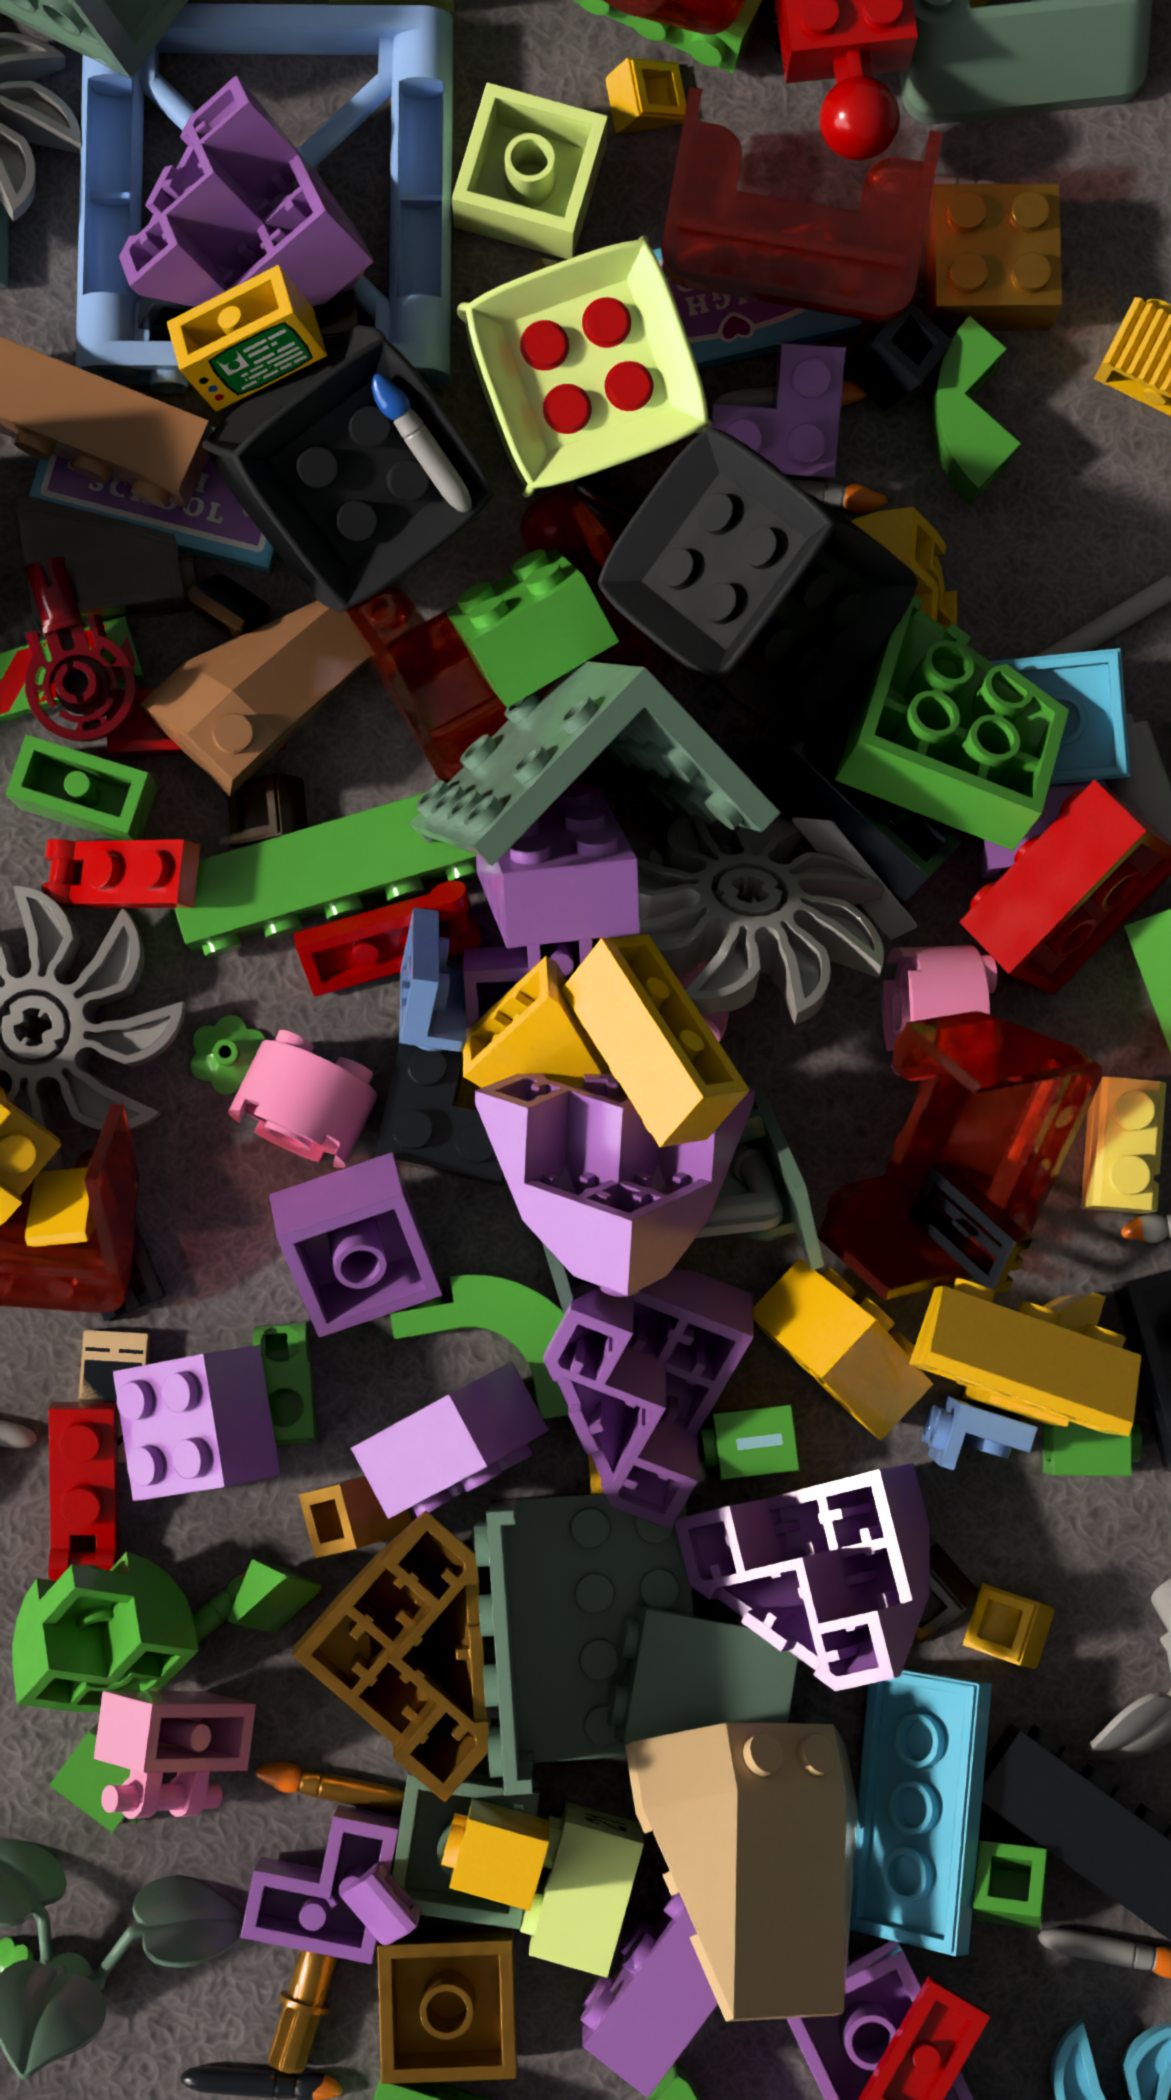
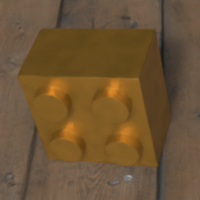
(994, 256)
(448, 2005)

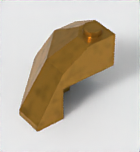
(410, 1653)

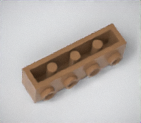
(100, 426)

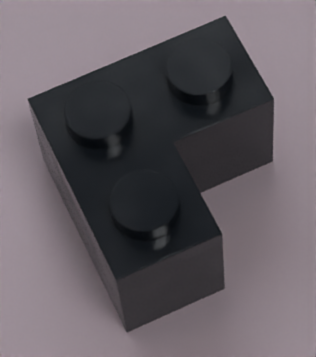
(427, 1126)

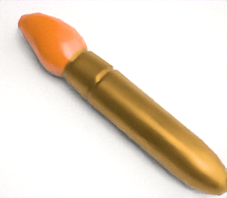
(332, 1787)

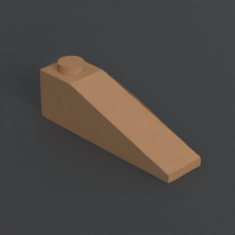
(256, 691)

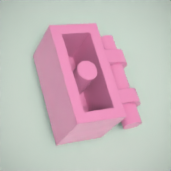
(171, 1734)

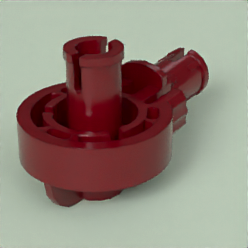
(74, 665)

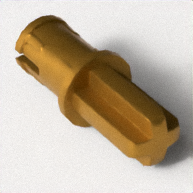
(301, 2011)

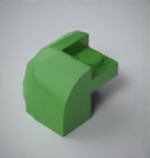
(100, 1634)

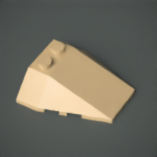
(761, 1855)

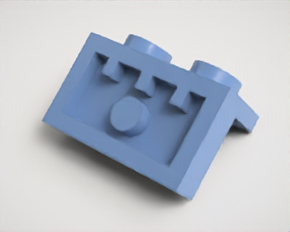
(429, 991)
(977, 1425)

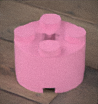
(935, 984)
(305, 1099)

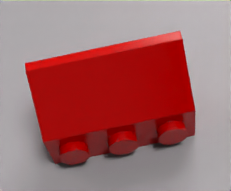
(1070, 888)

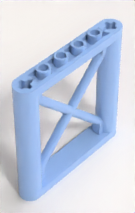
(413, 70)

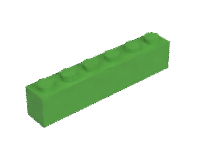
(315, 873)

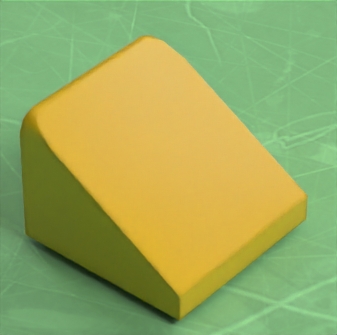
(646, 95)
(59, 1209)
(1009, 1626)

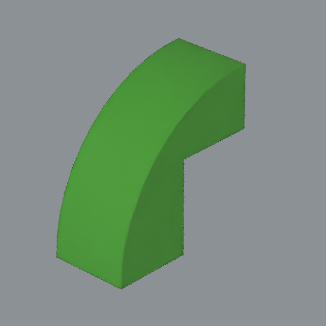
(965, 437)

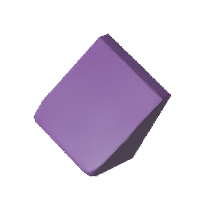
(382, 1905)

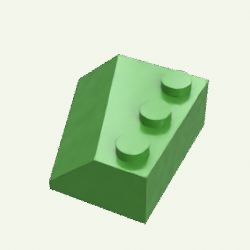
(953, 733)

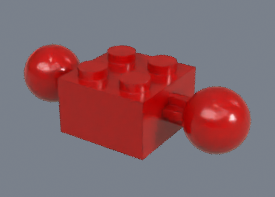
(850, 44)

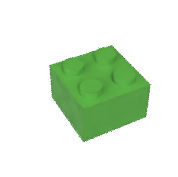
(531, 625)

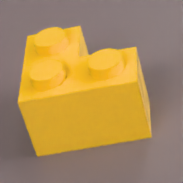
(843, 1345)

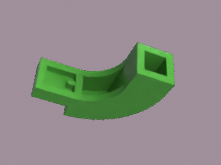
(501, 1307)

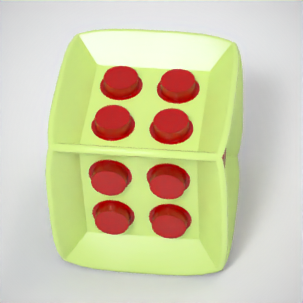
(585, 364)

